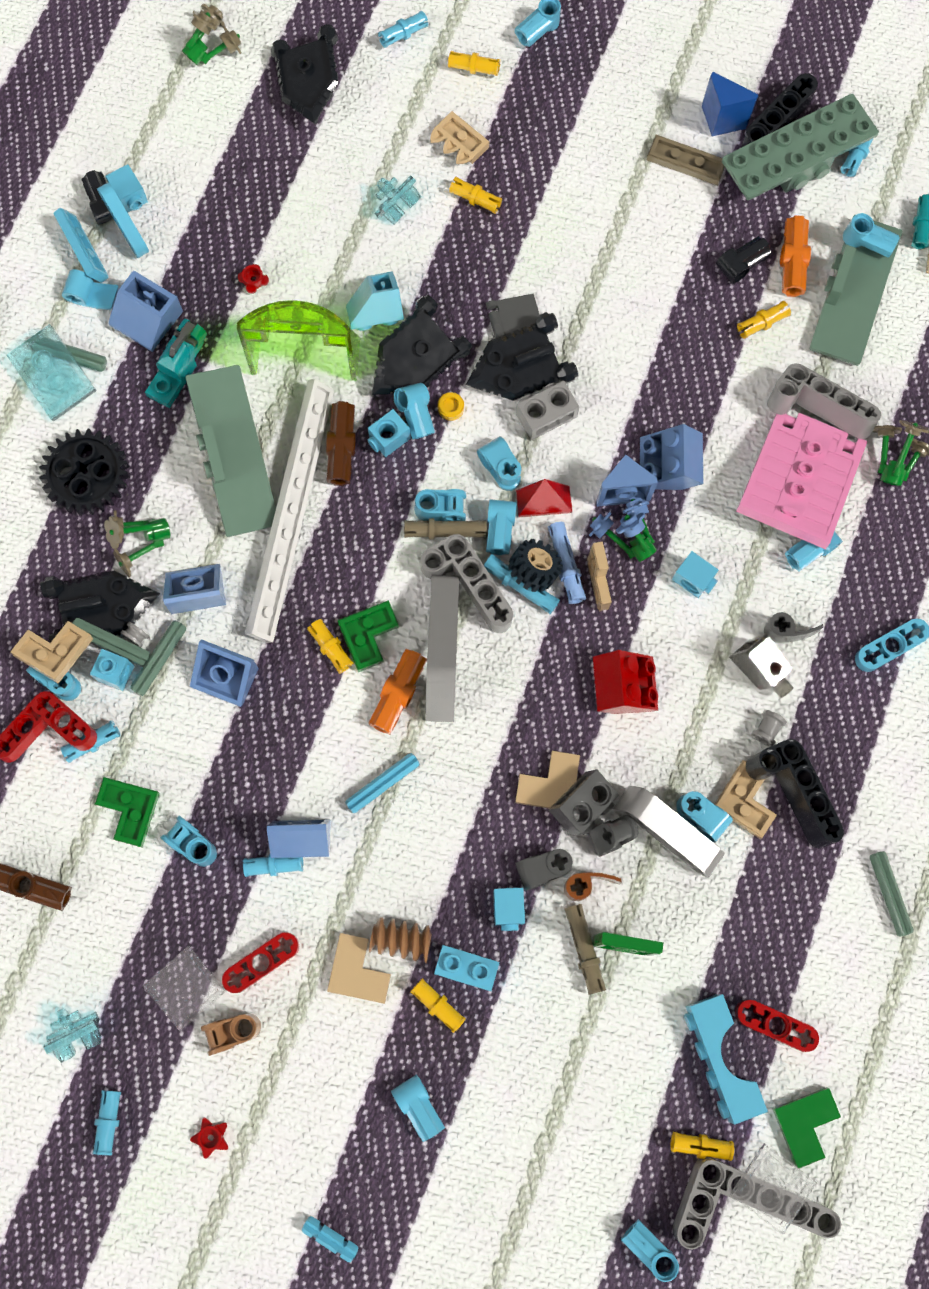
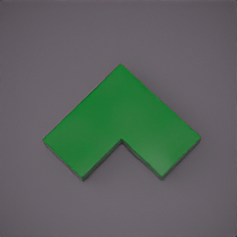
(360, 633)
(136, 807)
(798, 1122)

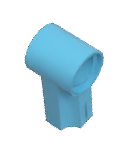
(539, 22)
(863, 232)
(414, 402)
(500, 520)
(805, 553)
(415, 1102)
(649, 1250)

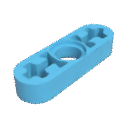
(123, 220)
(899, 637)

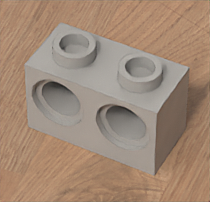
(551, 415)

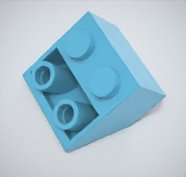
(375, 302)

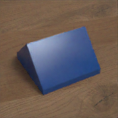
(727, 105)

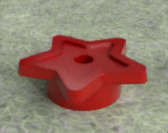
(207, 1145)

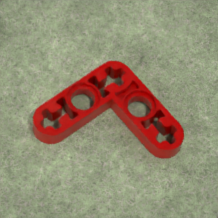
(41, 719)

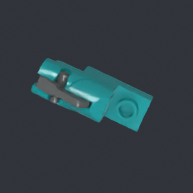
(176, 363)

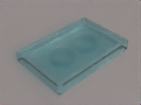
(51, 372)

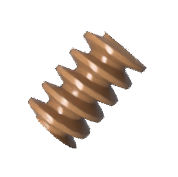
(400, 939)

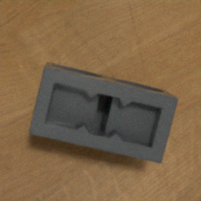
(580, 797)

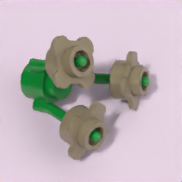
(205, 21)

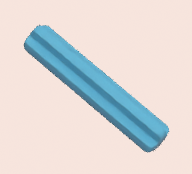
(382, 783)

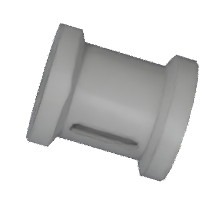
(768, 728)

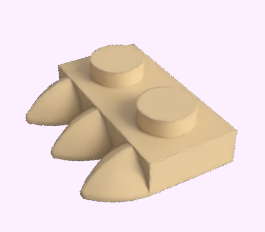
(460, 138)

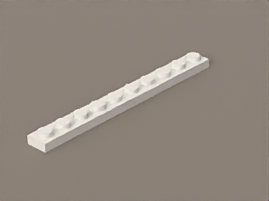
(289, 512)

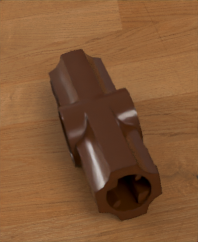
(340, 443)
(41, 891)

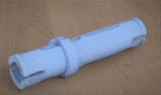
(569, 574)

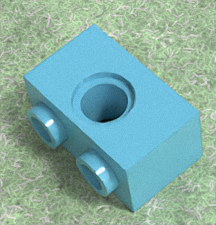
(466, 968)

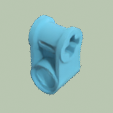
(499, 460)
(443, 505)
(69, 693)
(707, 819)
(186, 839)

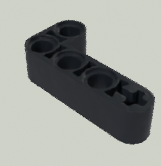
(783, 108)
(819, 824)

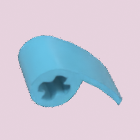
(85, 292)

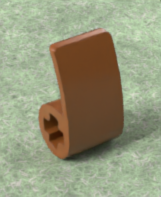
(585, 878)

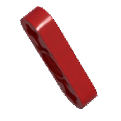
(238, 969)
(799, 1027)

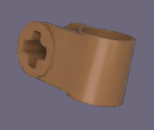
(226, 1034)

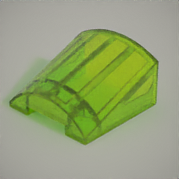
(296, 318)

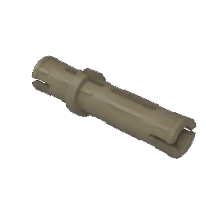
(444, 528)
(587, 957)

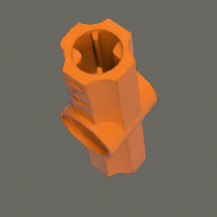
(795, 256)
(398, 691)

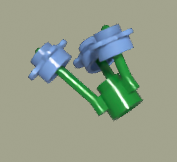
(631, 525)

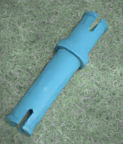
(502, 572)

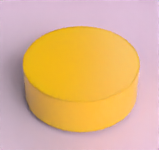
(450, 406)

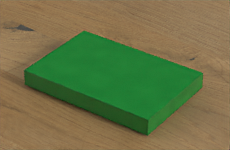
(627, 944)

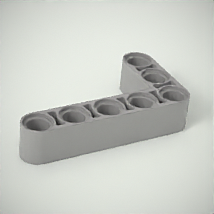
(442, 649)
(721, 1183)

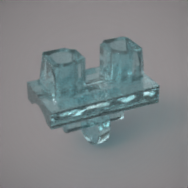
(389, 207)
(72, 1028)

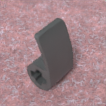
(788, 634)

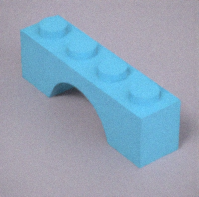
(738, 1097)

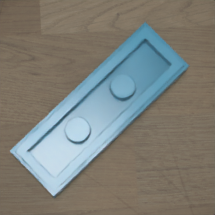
(81, 245)

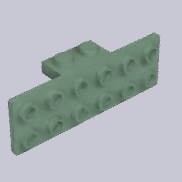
(800, 149)
(852, 301)
(231, 450)

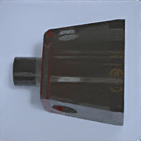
(763, 665)

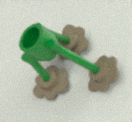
(896, 472)
(153, 529)

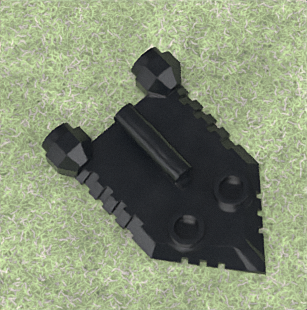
(307, 73)
(416, 351)
(521, 362)
(101, 600)

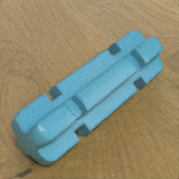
(330, 1239)

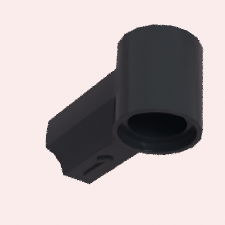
(92, 181)
(737, 263)

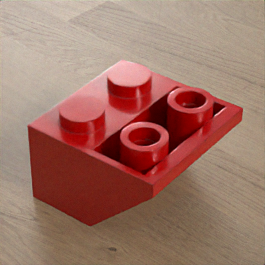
(625, 682)

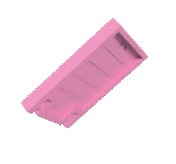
(803, 477)

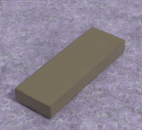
(686, 159)

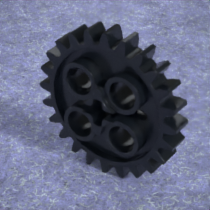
(70, 455)

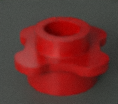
(249, 272)

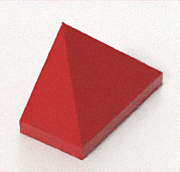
(543, 499)

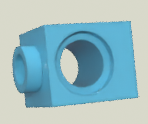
(127, 188)
(393, 423)
(696, 575)
(112, 670)
(509, 908)

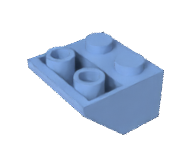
(144, 311)
(674, 457)

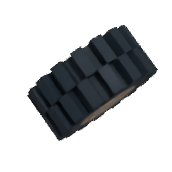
(535, 565)

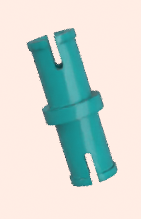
(921, 224)

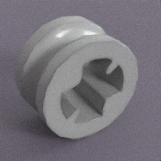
(134, 634)

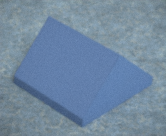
(625, 483)
(194, 589)
(223, 673)
(299, 838)

